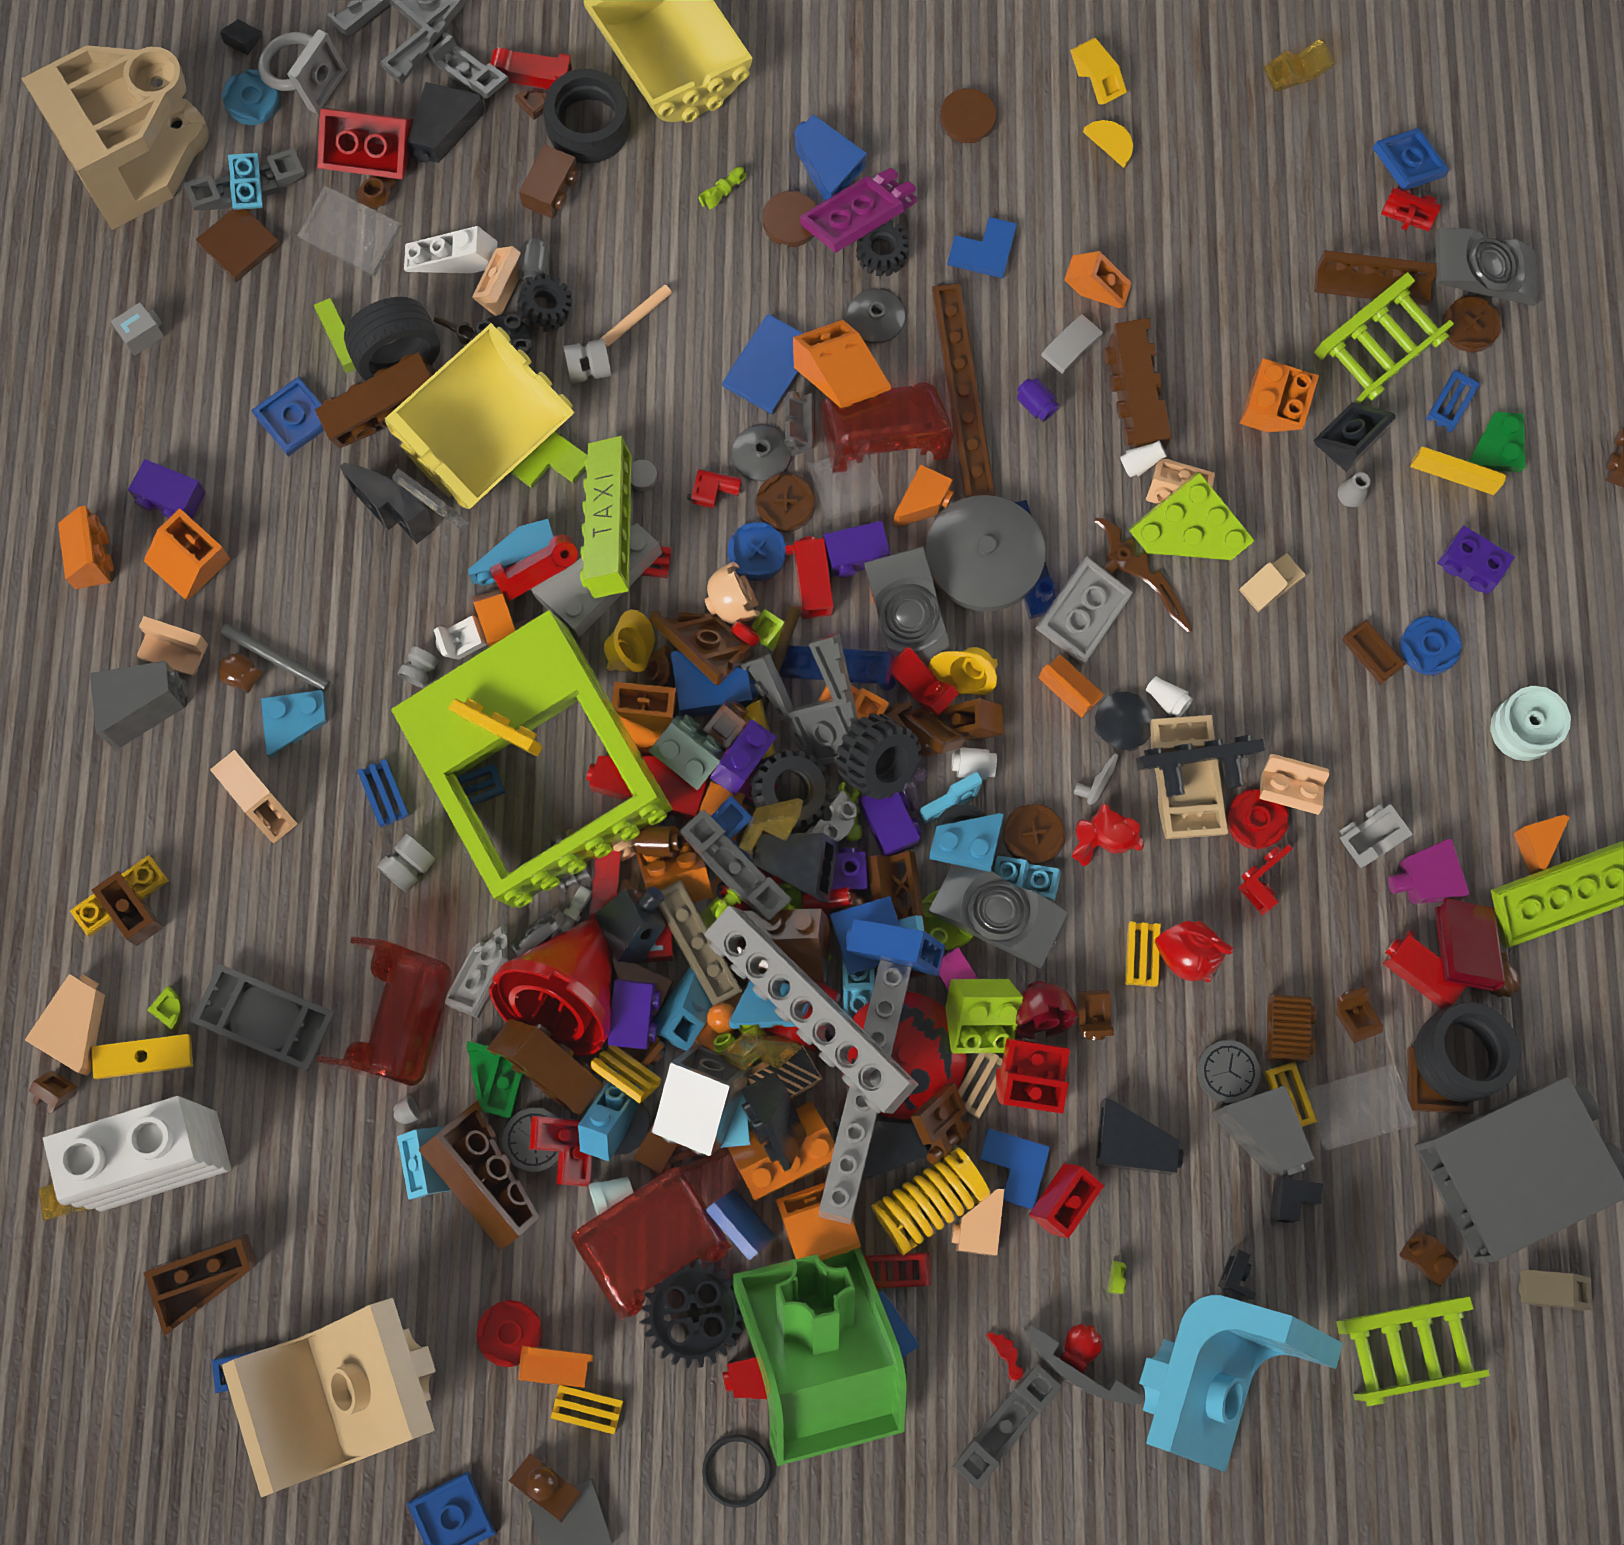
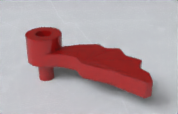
(1009, 1353)

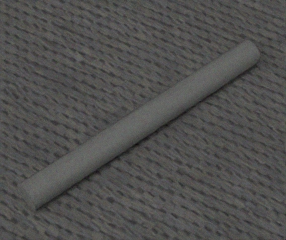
(275, 657)

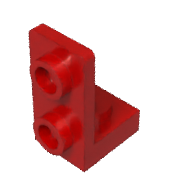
(921, 683)
(1259, 893)

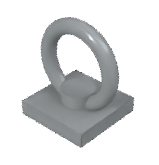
(313, 73)

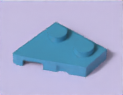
(291, 718)
(968, 842)
(755, 1010)

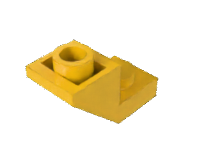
(1095, 62)

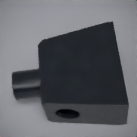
(632, 923)

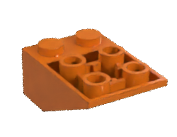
(839, 364)

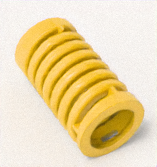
(895, 1210)

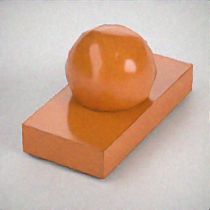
(718, 1021)

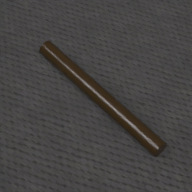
(782, 645)

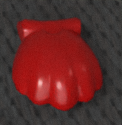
(1081, 1346)

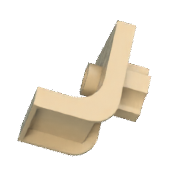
(331, 1397)

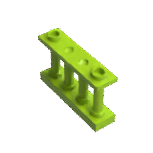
(1378, 311)
(1421, 1317)

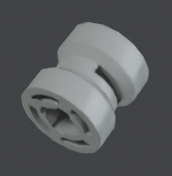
(418, 665)

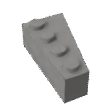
(575, 604)

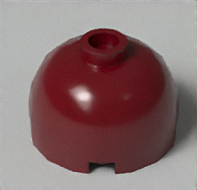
(1045, 1009)

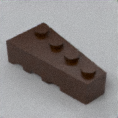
(369, 403)
(481, 1176)

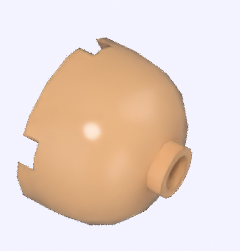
(731, 595)

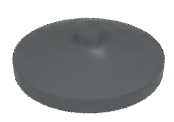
(985, 553)

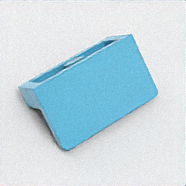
(418, 1173)

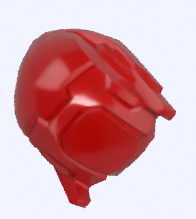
(1192, 950)

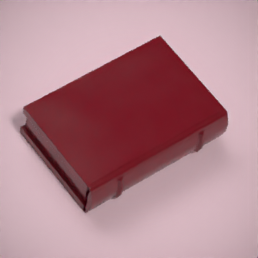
(1469, 945)

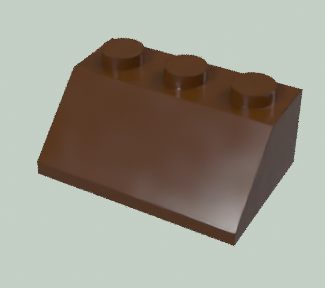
(801, 935)

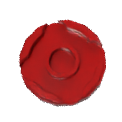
(1256, 821)
(505, 1330)

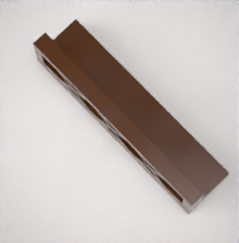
(1368, 282)
(886, 882)

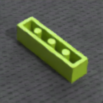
(335, 331)

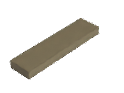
(689, 933)

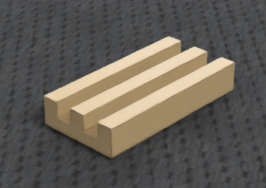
(994, 1059)

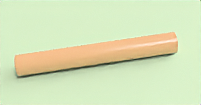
(636, 315)

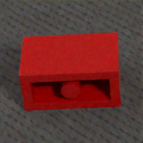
(1066, 1200)

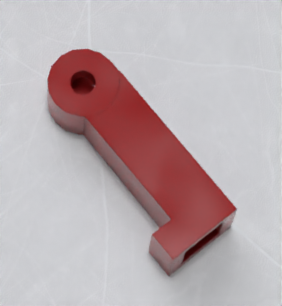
(530, 68)
(536, 567)

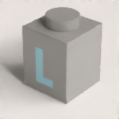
(138, 328)

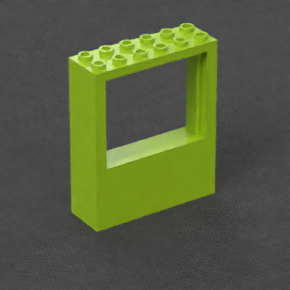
(528, 682)

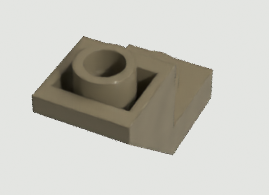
(1555, 1289)

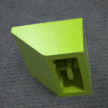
(981, 1014)

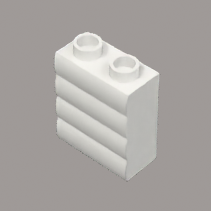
(136, 1154)

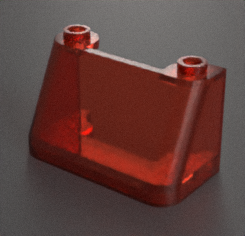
(887, 423)
(648, 1239)

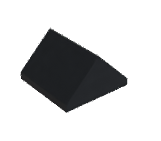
(1353, 433)

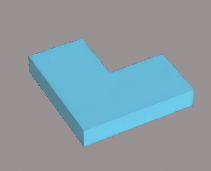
(957, 794)

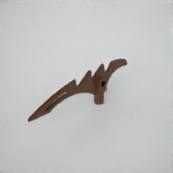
(1123, 557)

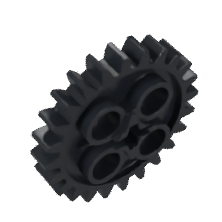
(697, 1343)

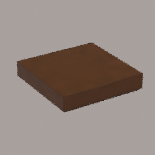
(237, 242)

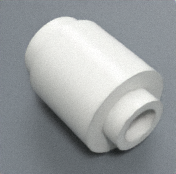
(974, 760)

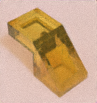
(1293, 69)
(775, 819)
(768, 1048)

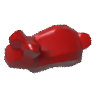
(1106, 830)

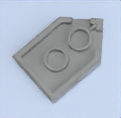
(471, 986)

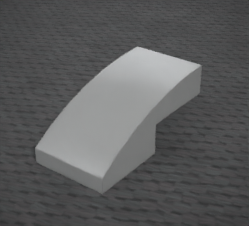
(1071, 343)

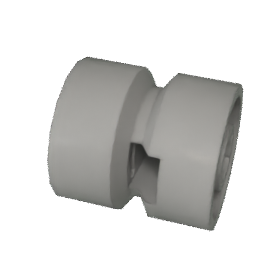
(597, 358)
(406, 863)

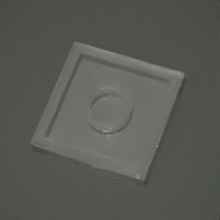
(846, 491)

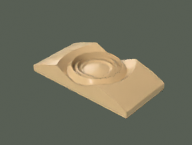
(1201, 808)

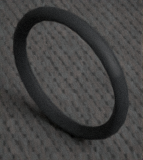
(768, 1471)

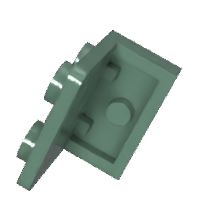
(688, 750)

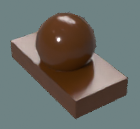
(932, 733)
(545, 1488)

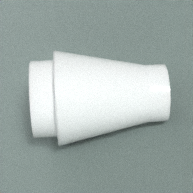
(1140, 459)
(1170, 697)

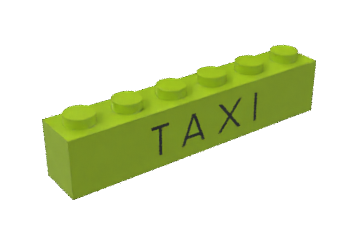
(607, 518)

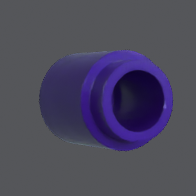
(1037, 399)

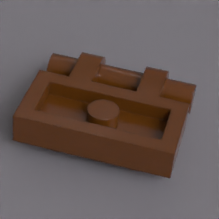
(939, 1116)

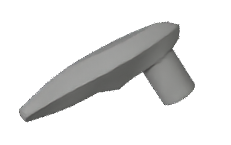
(1099, 784)

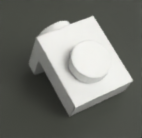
(460, 638)

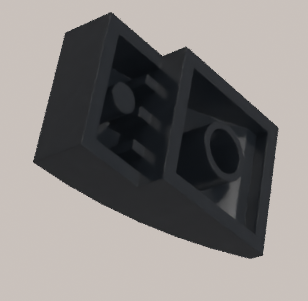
(389, 501)

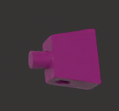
(1431, 875)

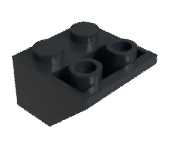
(775, 1119)

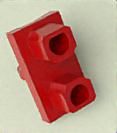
(1411, 209)

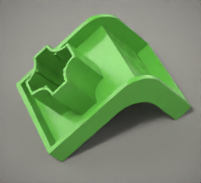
(823, 1354)

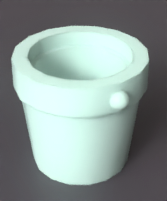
(609, 1193)

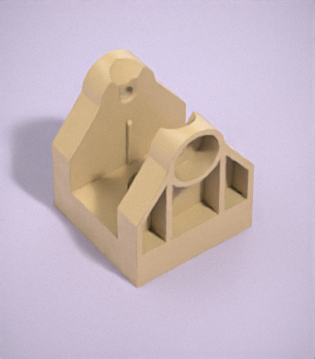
(120, 124)

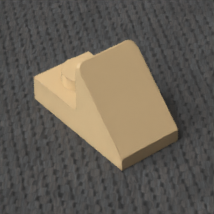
(1272, 582)

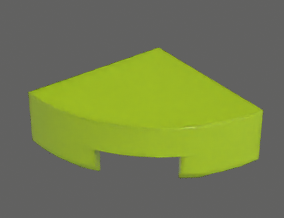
(167, 1008)
(1116, 1281)

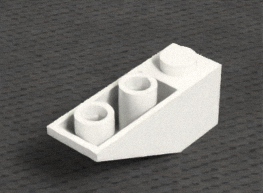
(452, 252)

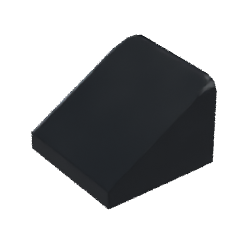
(240, 36)

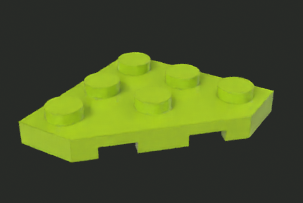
(1192, 524)

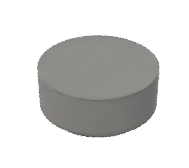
(643, 475)

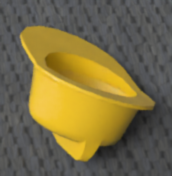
(630, 643)
(967, 670)

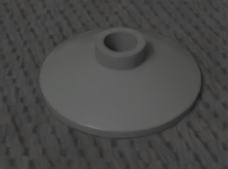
(876, 327)
(760, 465)

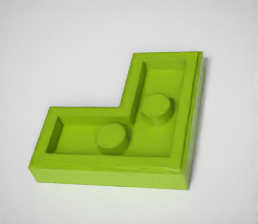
(553, 453)

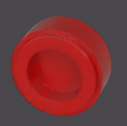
(746, 633)

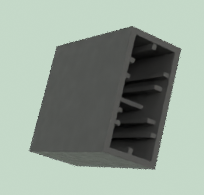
(1524, 1169)

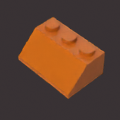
(765, 1177)

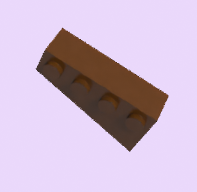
(1137, 384)

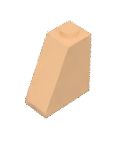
(253, 796)
(70, 1024)

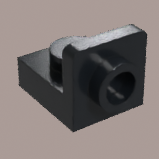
(1235, 1271)

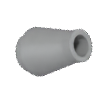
(1354, 490)

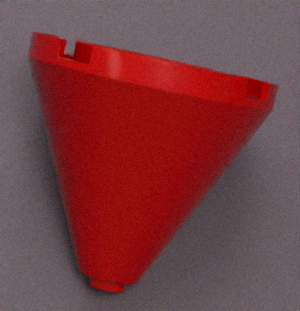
(561, 987)

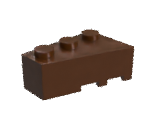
(546, 1064)
(195, 1279)

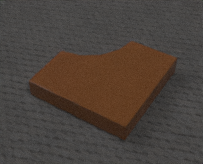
(1424, 1099)

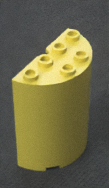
(675, 52)
(478, 417)

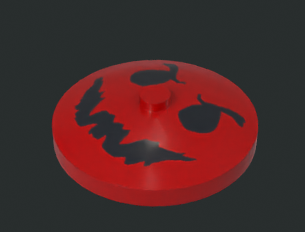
(921, 1050)

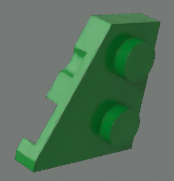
(1502, 443)
(494, 1081)

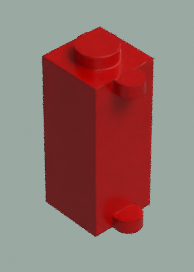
(812, 577)
(1421, 970)

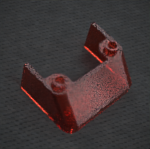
(405, 1017)

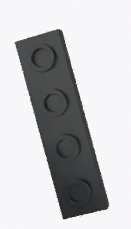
(1228, 754)

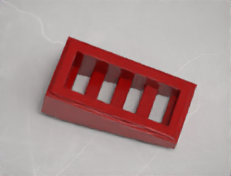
(924, 1269)

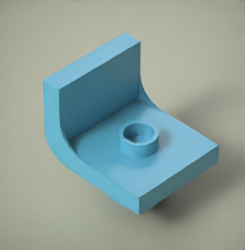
(1205, 1375)

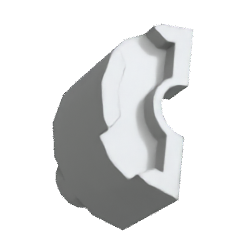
(836, 818)
(1374, 836)

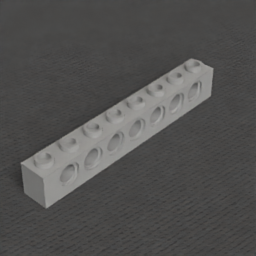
(895, 1081)
(857, 1117)

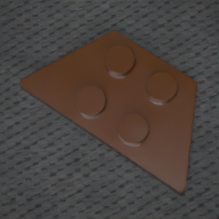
(704, 641)

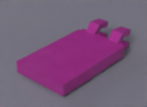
(859, 209)

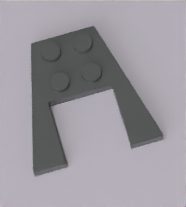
(427, 15)
(819, 725)

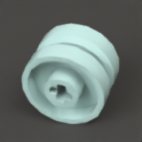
(1530, 723)

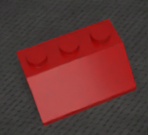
(363, 143)

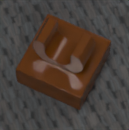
(52, 1090)

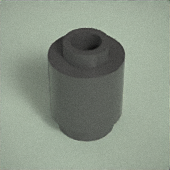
(533, 259)

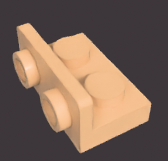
(1169, 476)
(1293, 783)

